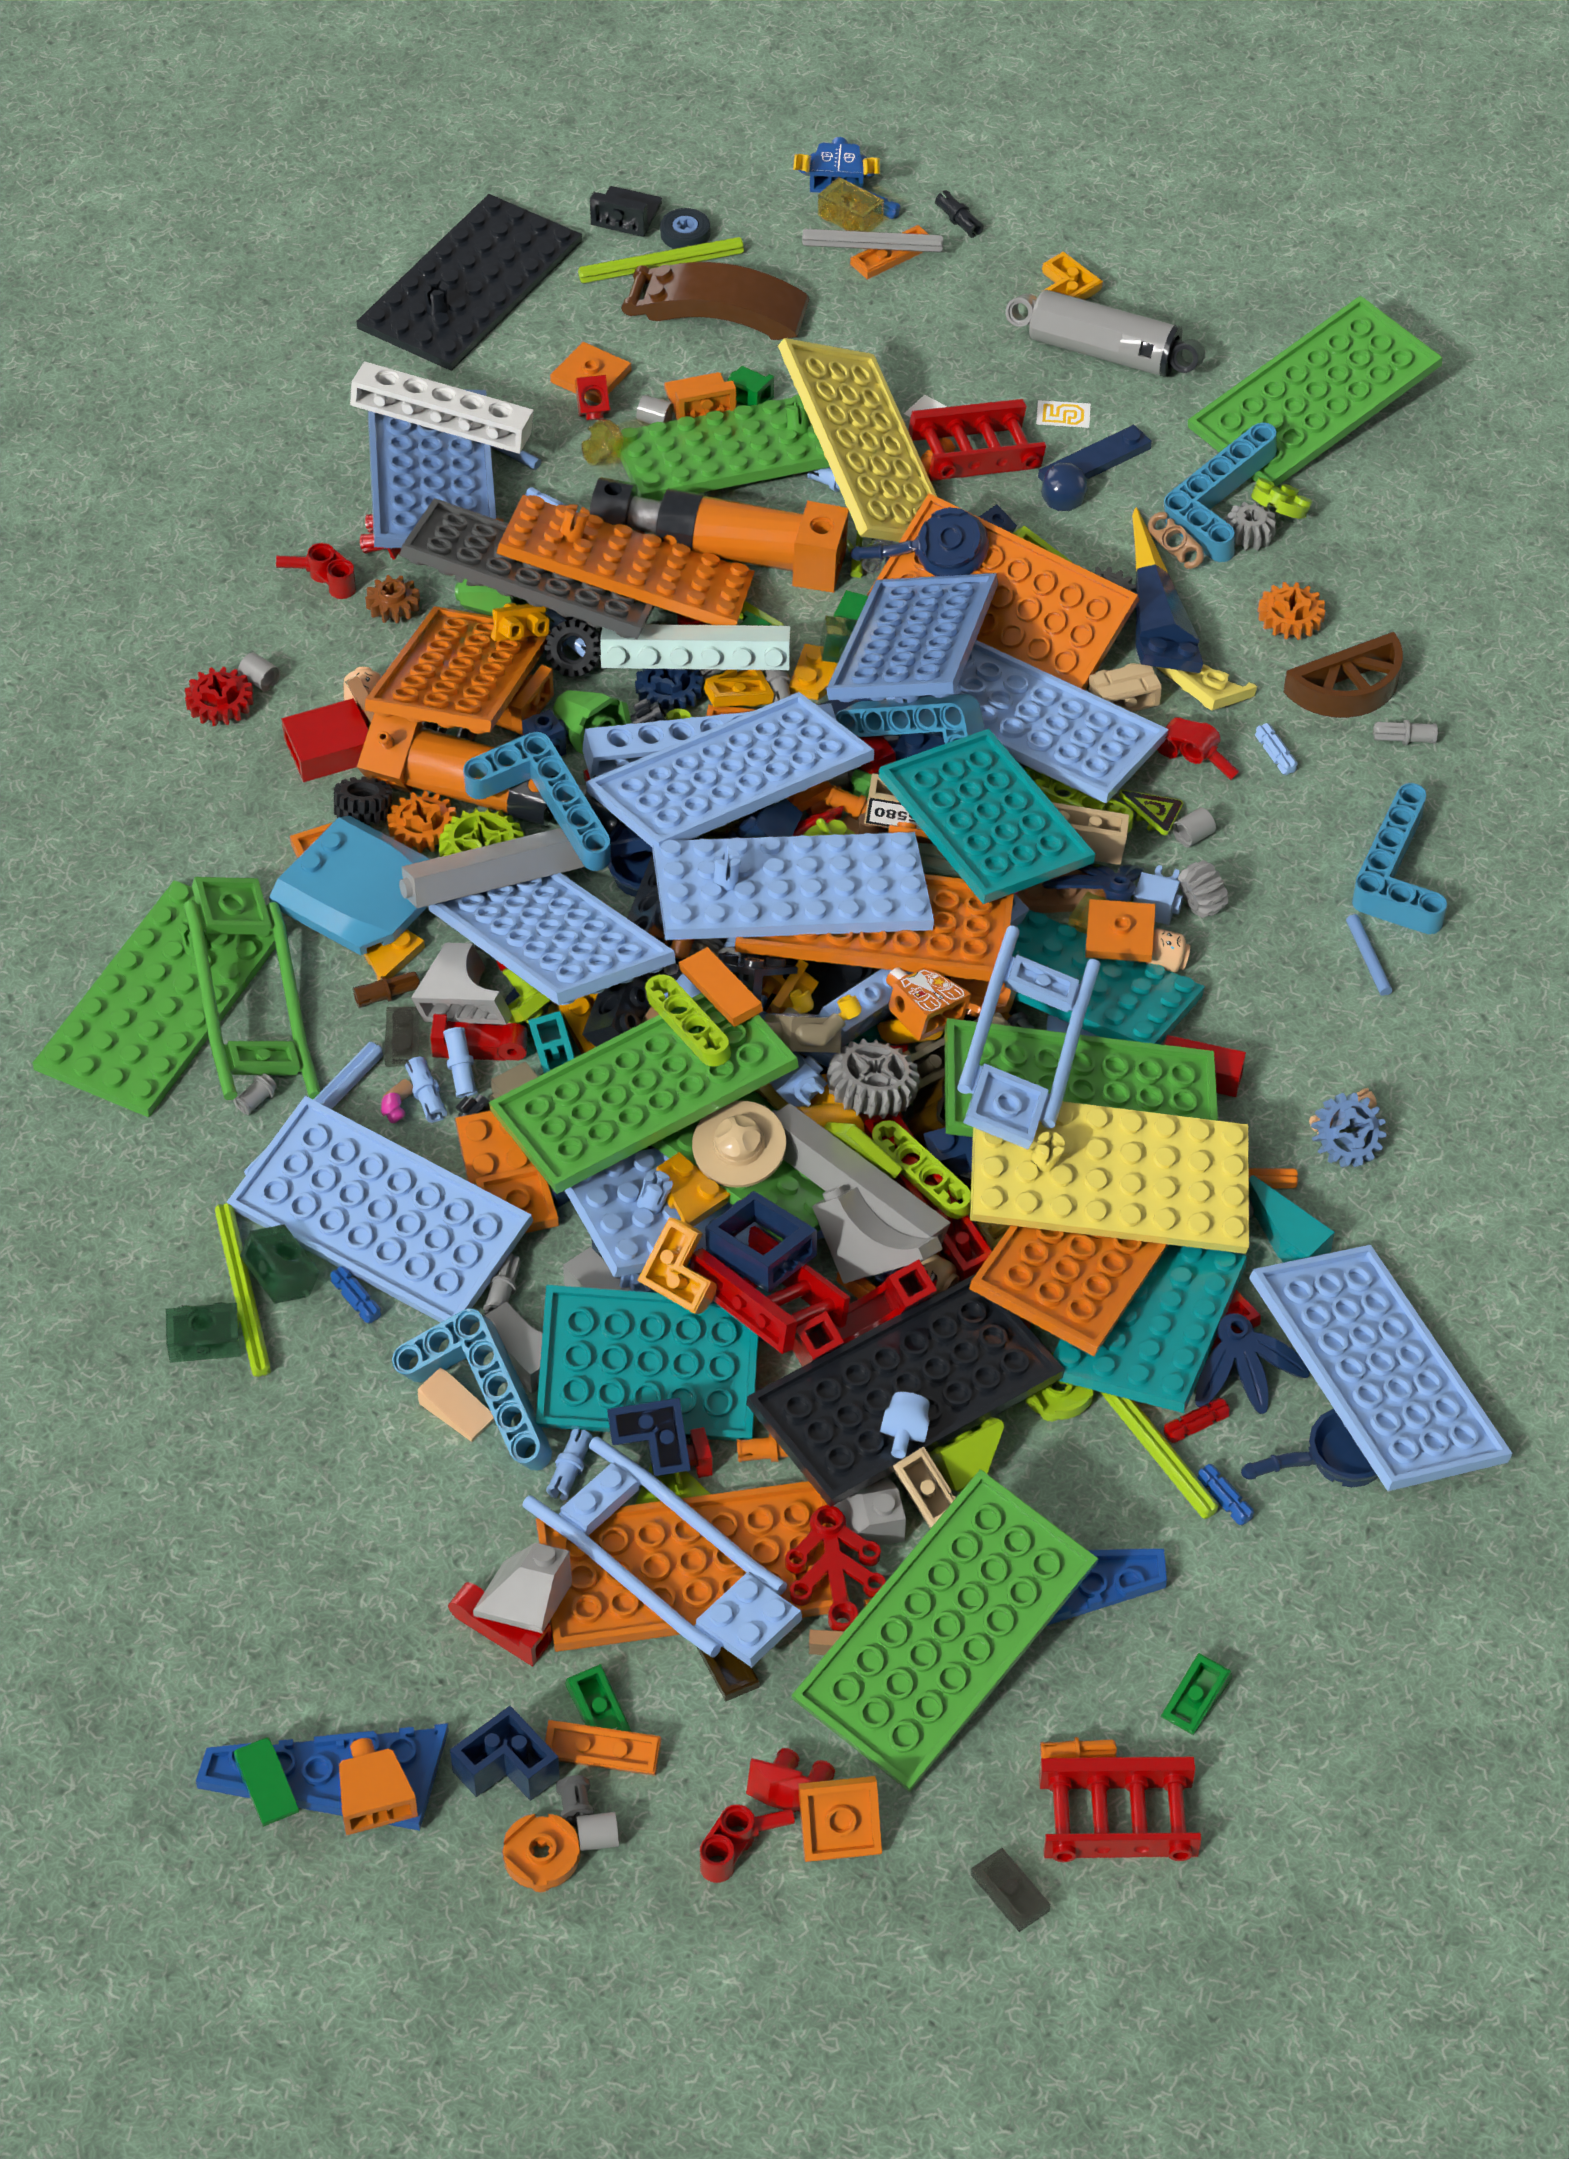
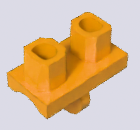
(519, 621)
(778, 985)

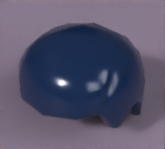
(1064, 487)

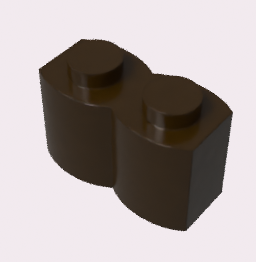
(928, 1111)

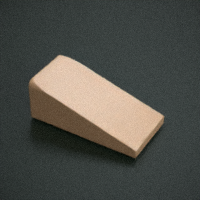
(454, 1404)

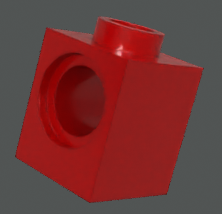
(597, 384)

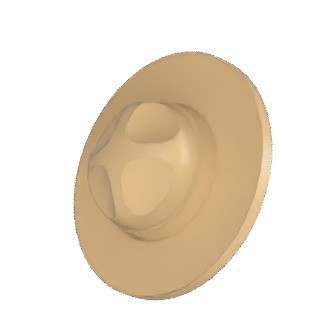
(739, 1144)

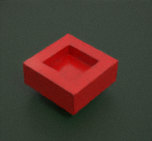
(700, 1452)

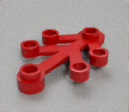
(834, 1563)

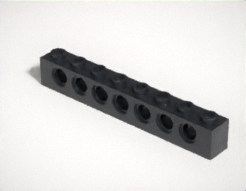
(625, 1004)

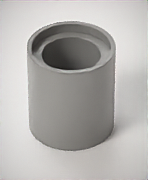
(654, 410)
(259, 671)
(1194, 827)
(597, 1831)

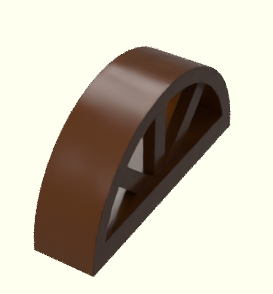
(1313, 682)

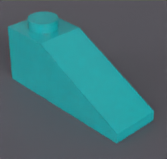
(551, 1040)
(1288, 1227)

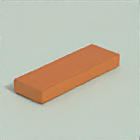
(875, 261)
(720, 986)
(604, 1747)

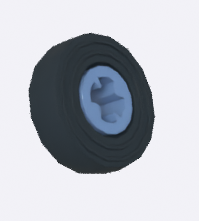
(685, 228)

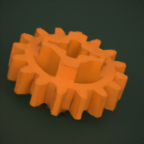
(1306, 611)
(420, 820)

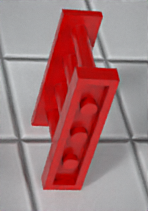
(976, 419)
(763, 1312)
(1136, 1776)

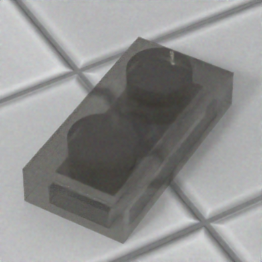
(401, 1035)
(1010, 1889)

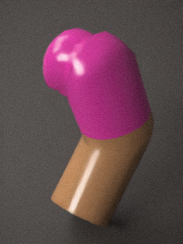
(392, 1099)

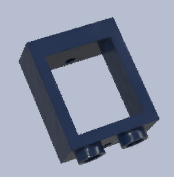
(777, 1264)

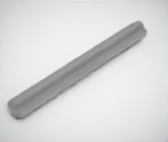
(872, 240)

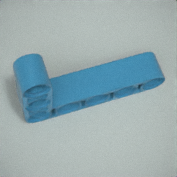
(1193, 498)
(896, 718)
(538, 767)
(1375, 887)
(489, 1378)

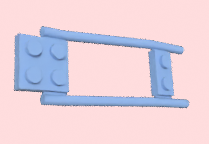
(999, 1100)
(743, 1620)

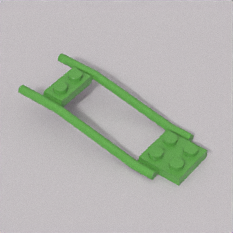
(239, 908)

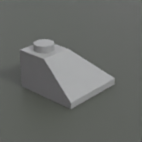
(875, 1514)
(527, 1588)

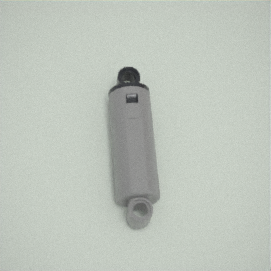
(1105, 333)

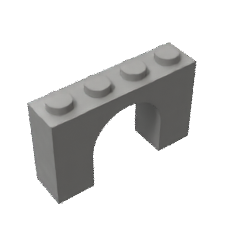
(525, 1342)

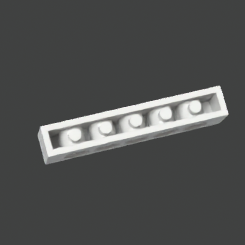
(441, 407)

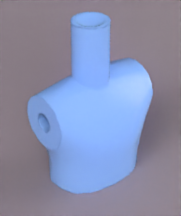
(906, 1421)

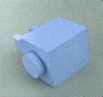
(1160, 891)
(802, 1083)

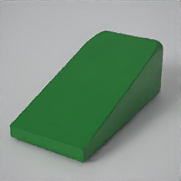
(1197, 1693)
(596, 1699)
(265, 1781)

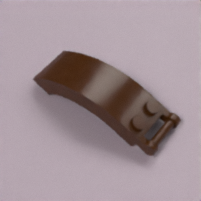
(718, 293)

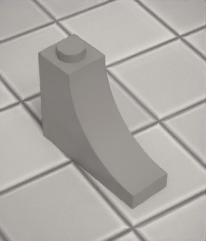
(454, 989)
(863, 1242)

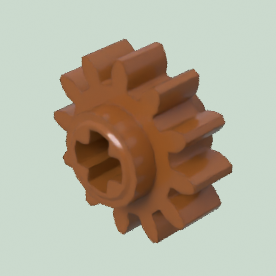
(392, 599)

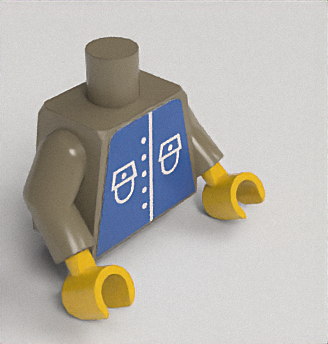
(809, 1031)

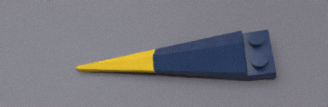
(1162, 624)

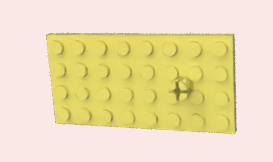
(860, 436)
(1120, 1178)

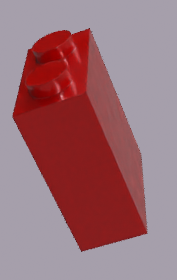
(326, 738)

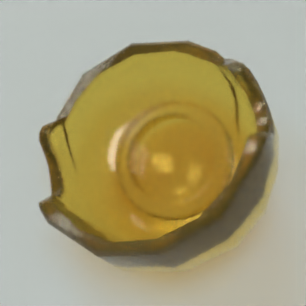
(604, 443)

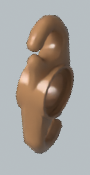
(1187, 545)

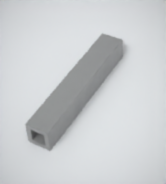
(488, 868)
(834, 1164)

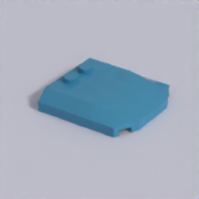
(350, 886)

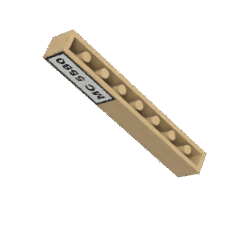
(1100, 829)

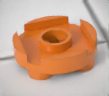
(541, 1831)

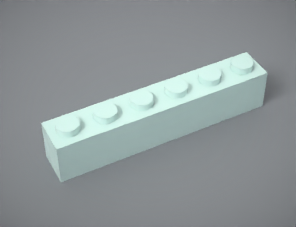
(699, 647)

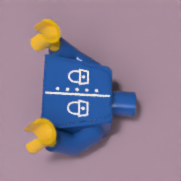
(836, 161)

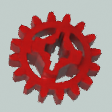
(219, 696)

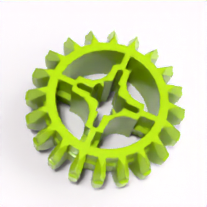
(477, 828)

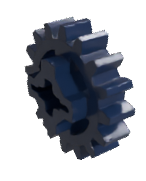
(670, 687)

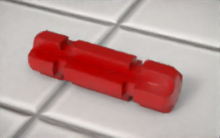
(1196, 1420)

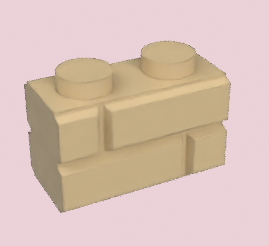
(1129, 687)
(924, 1485)

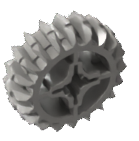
(873, 1079)

